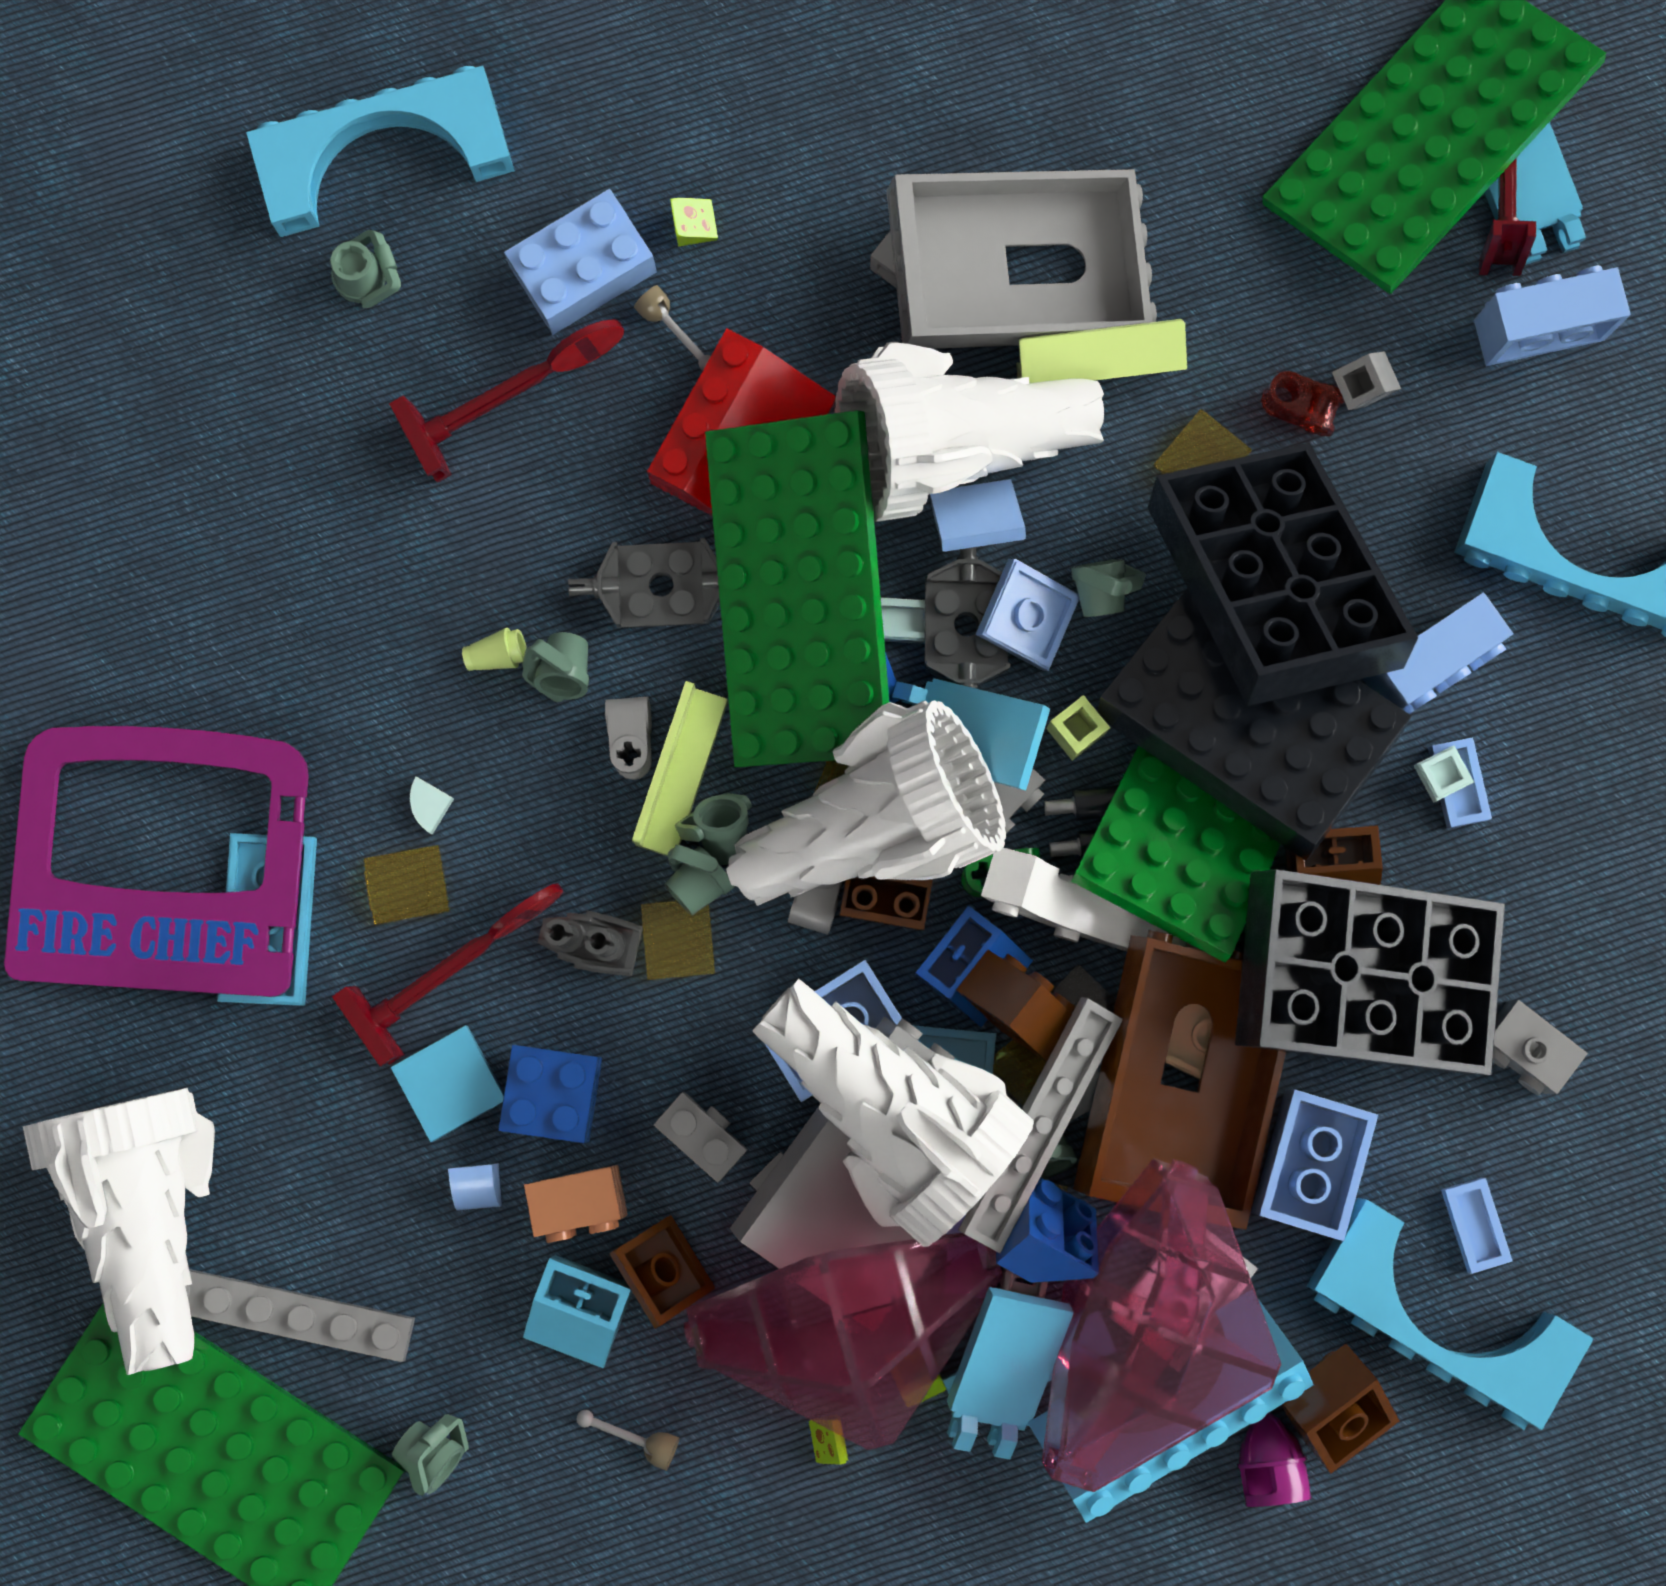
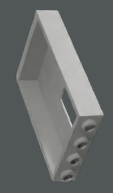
(953, 257)
(809, 1194)

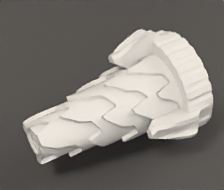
(952, 429)
(901, 811)
(918, 1130)
(125, 1196)

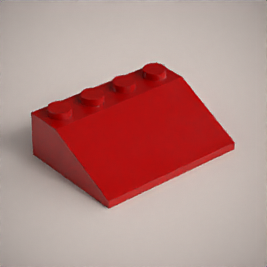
(736, 389)

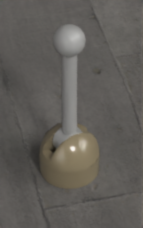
(655, 307)
(658, 1448)

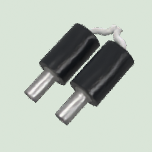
(1086, 805)

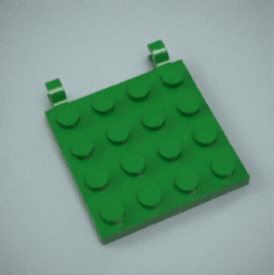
(1175, 857)

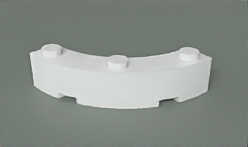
(1035, 890)

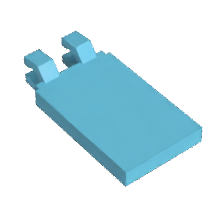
(1545, 195)
(1000, 725)
(1005, 1368)

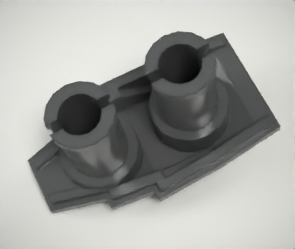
(593, 941)

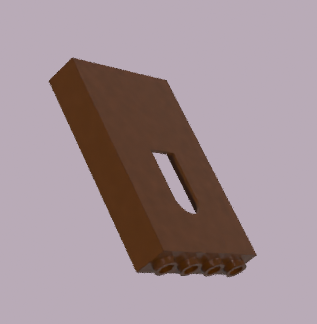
(1139, 1119)

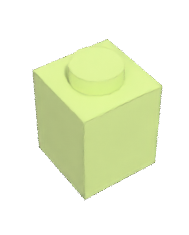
(1077, 727)

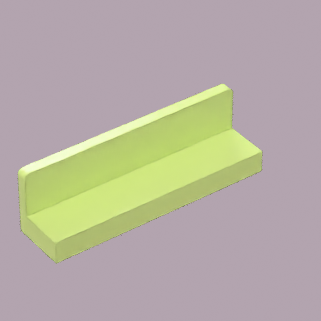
(1104, 352)
(679, 769)

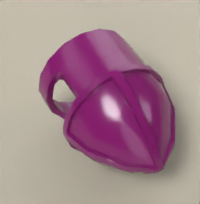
(1272, 1465)

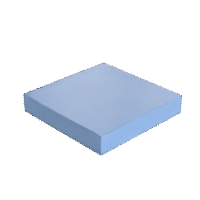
(977, 515)
(1028, 614)

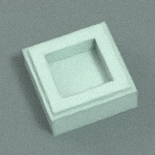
(1443, 773)

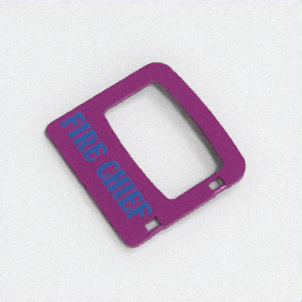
(153, 937)

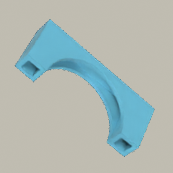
(298, 151)
(1507, 536)
(1519, 1377)
(1288, 1385)

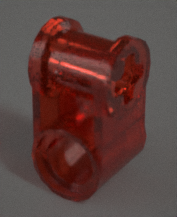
(1306, 403)

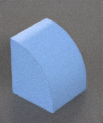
(475, 1186)

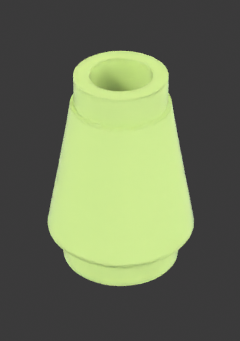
(498, 651)

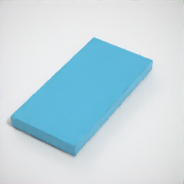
(246, 873)

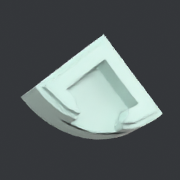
(428, 804)

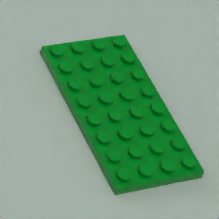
(1432, 133)
(797, 585)
(216, 1458)

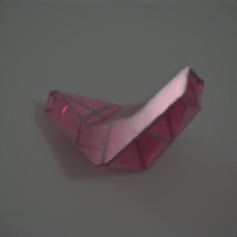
(849, 1330)
(1158, 1335)

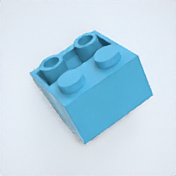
(577, 1311)

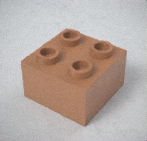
(576, 1201)

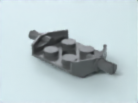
(626, 580)
(955, 591)

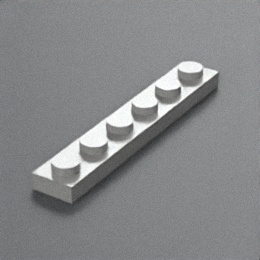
(1051, 1108)
(299, 1316)

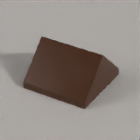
(662, 1271)

